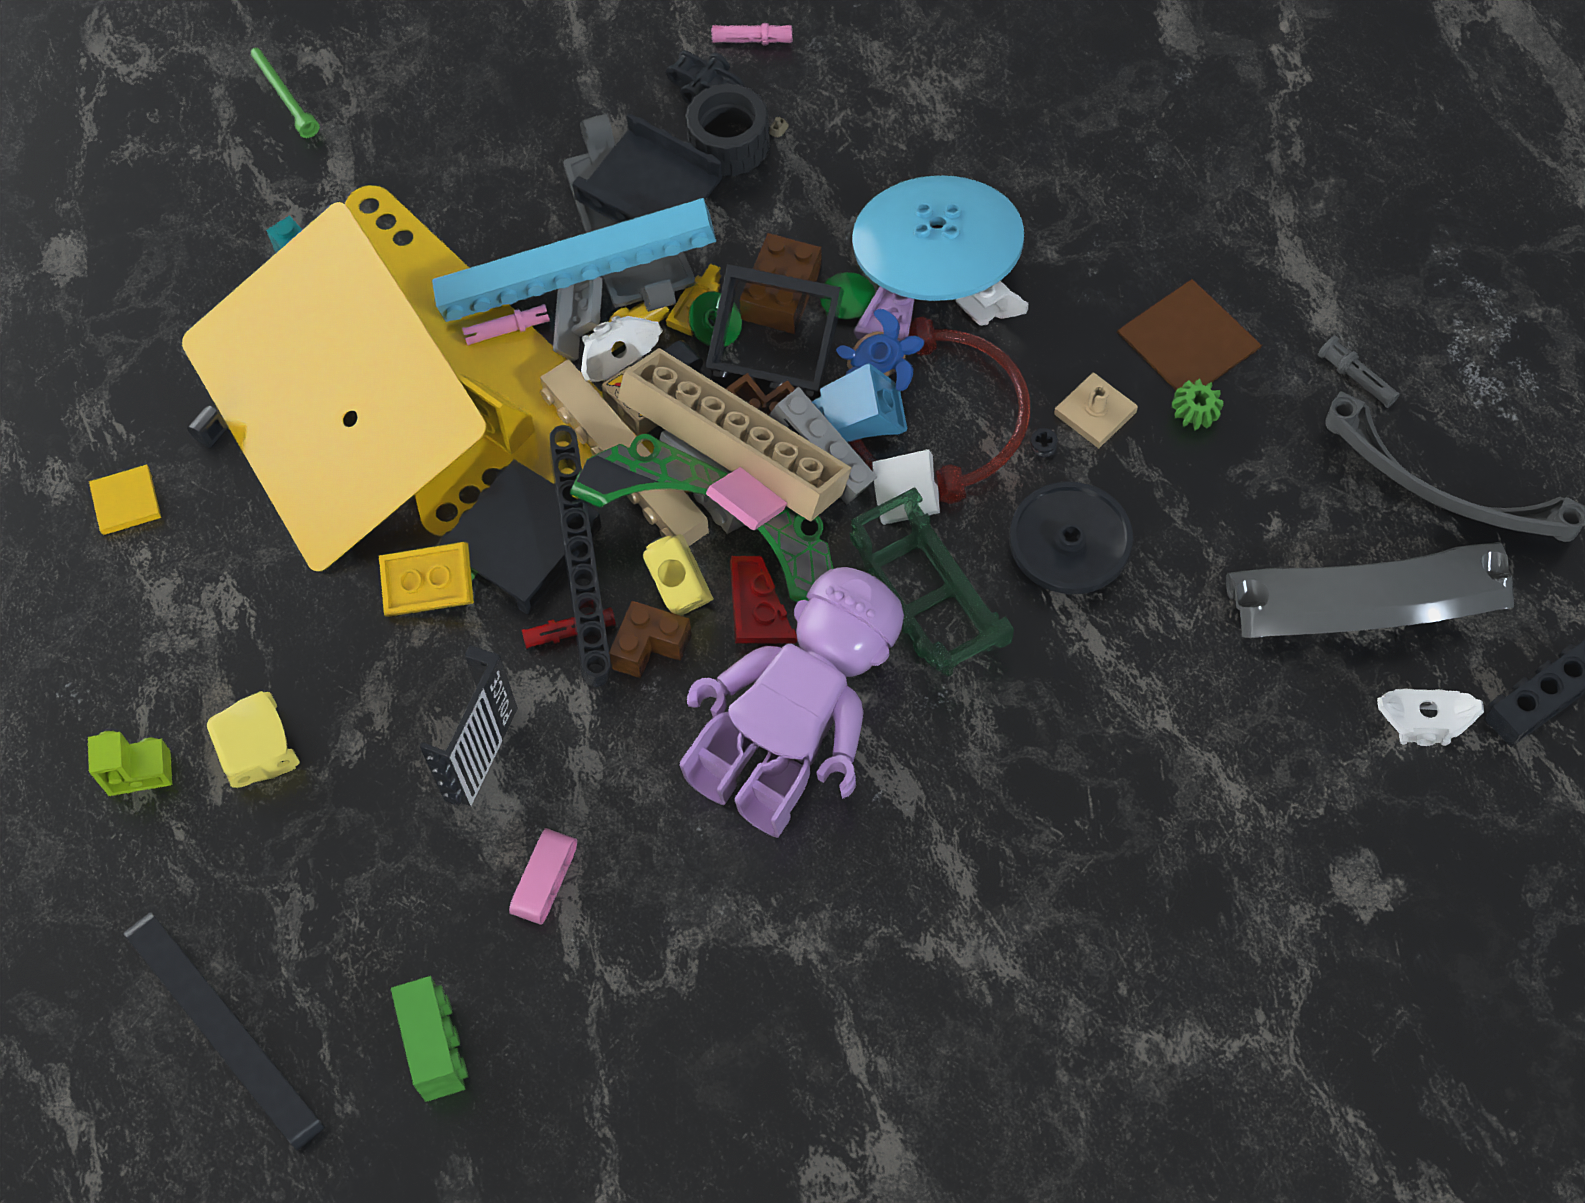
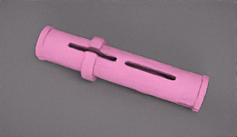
(759, 34)
(506, 324)

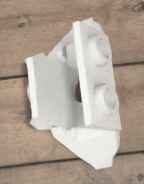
(991, 303)
(637, 335)
(1454, 714)

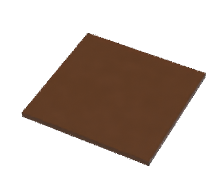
(1189, 337)

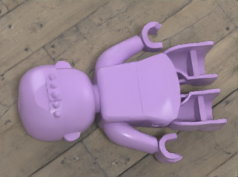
(794, 700)

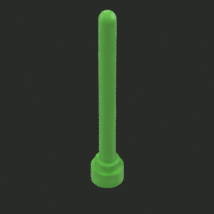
(304, 122)

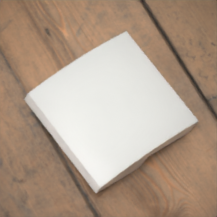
(902, 474)

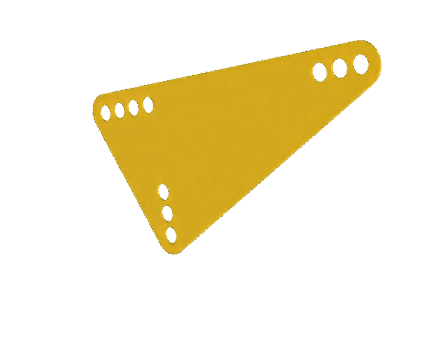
(503, 362)

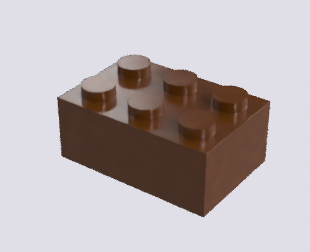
(778, 307)

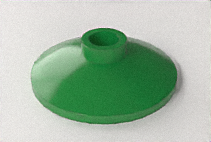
(706, 307)

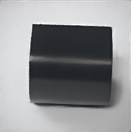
(207, 426)

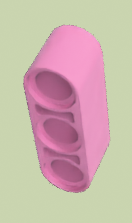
(543, 876)

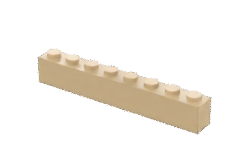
(601, 429)

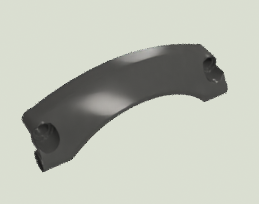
(1355, 425)
(1372, 595)

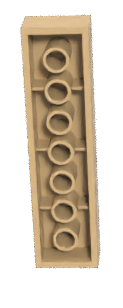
(734, 432)

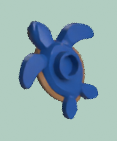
(884, 350)

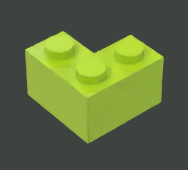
(127, 766)

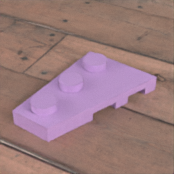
(898, 305)

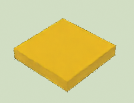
(124, 499)

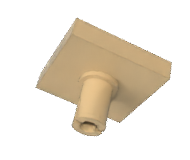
(1095, 410)

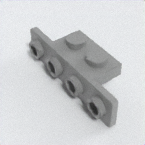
(576, 315)

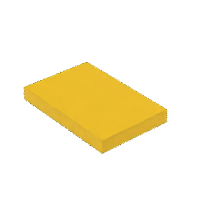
(426, 579)

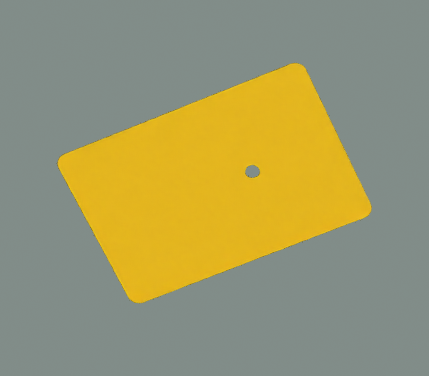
(303, 347)

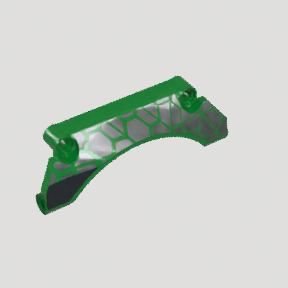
(624, 472)

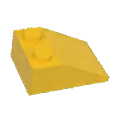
(505, 422)

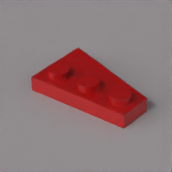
(755, 604)

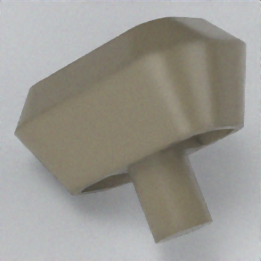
(778, 127)

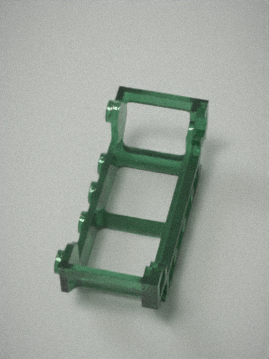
(956, 585)

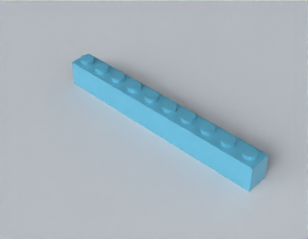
(574, 260)

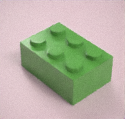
(429, 1038)

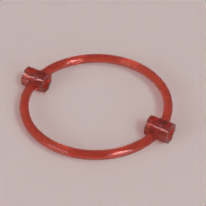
(950, 478)

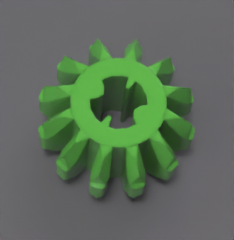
(1207, 400)

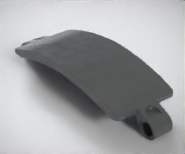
(649, 282)

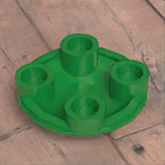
(856, 296)

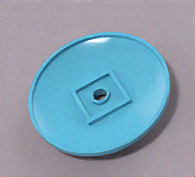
(965, 256)

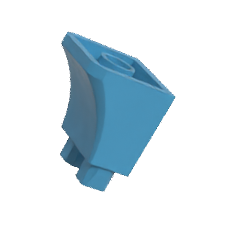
(863, 404)

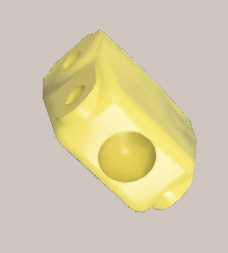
(676, 574)
(251, 741)

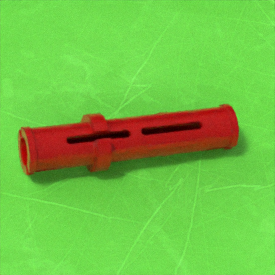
(533, 638)

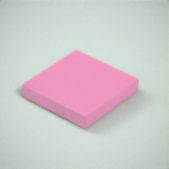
(746, 498)

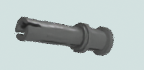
(1348, 363)

